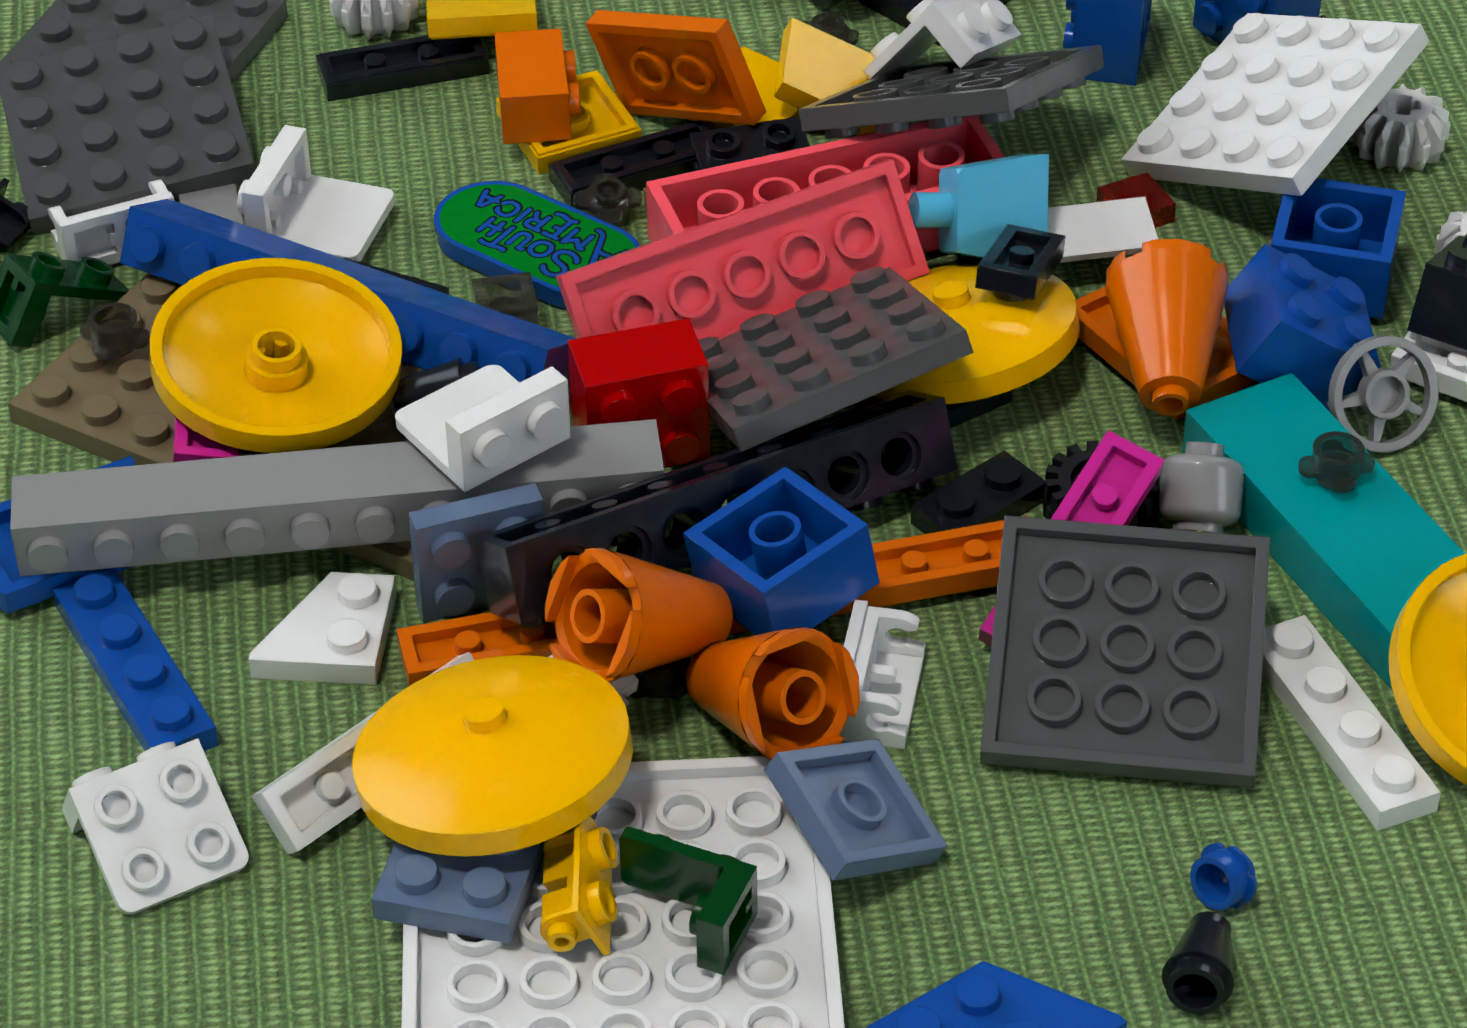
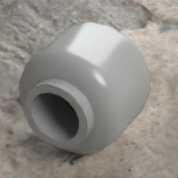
(1201, 489)

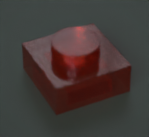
(1159, 202)

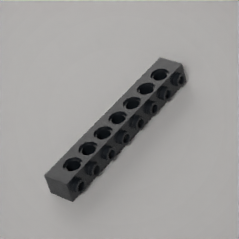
(910, 425)

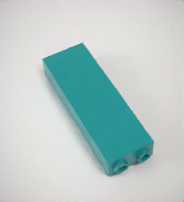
(1346, 551)

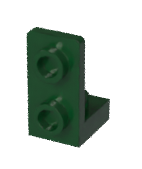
(31, 281)
(714, 883)

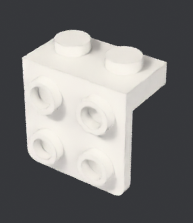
(963, 28)
(310, 208)
(488, 422)
(156, 825)

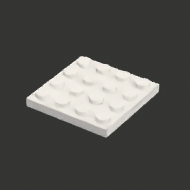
(1275, 102)

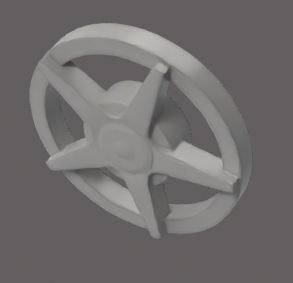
(1384, 392)

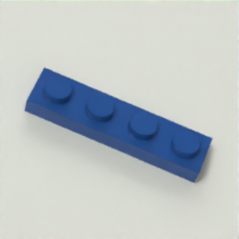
(132, 662)

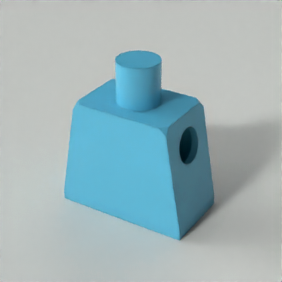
(981, 200)

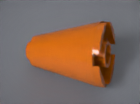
(1168, 319)
(631, 613)
(777, 688)

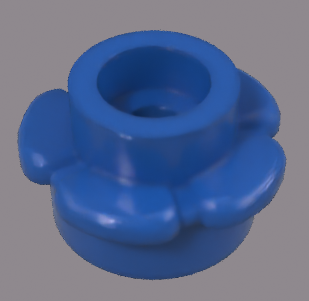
(1223, 877)

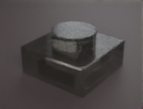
(508, 294)

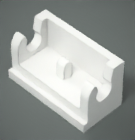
(1102, 228)
(98, 231)
(887, 674)

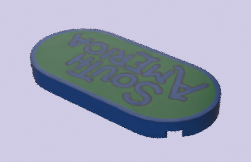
(518, 230)

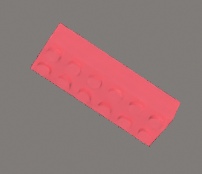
(719, 191)

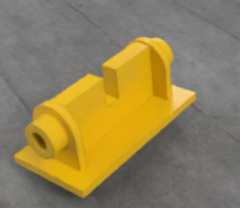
(579, 887)

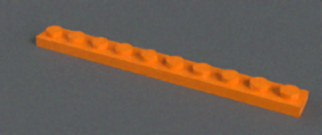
(906, 570)

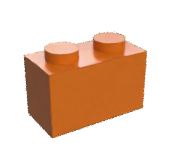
(536, 86)

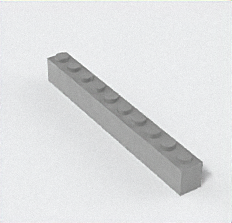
(288, 499)

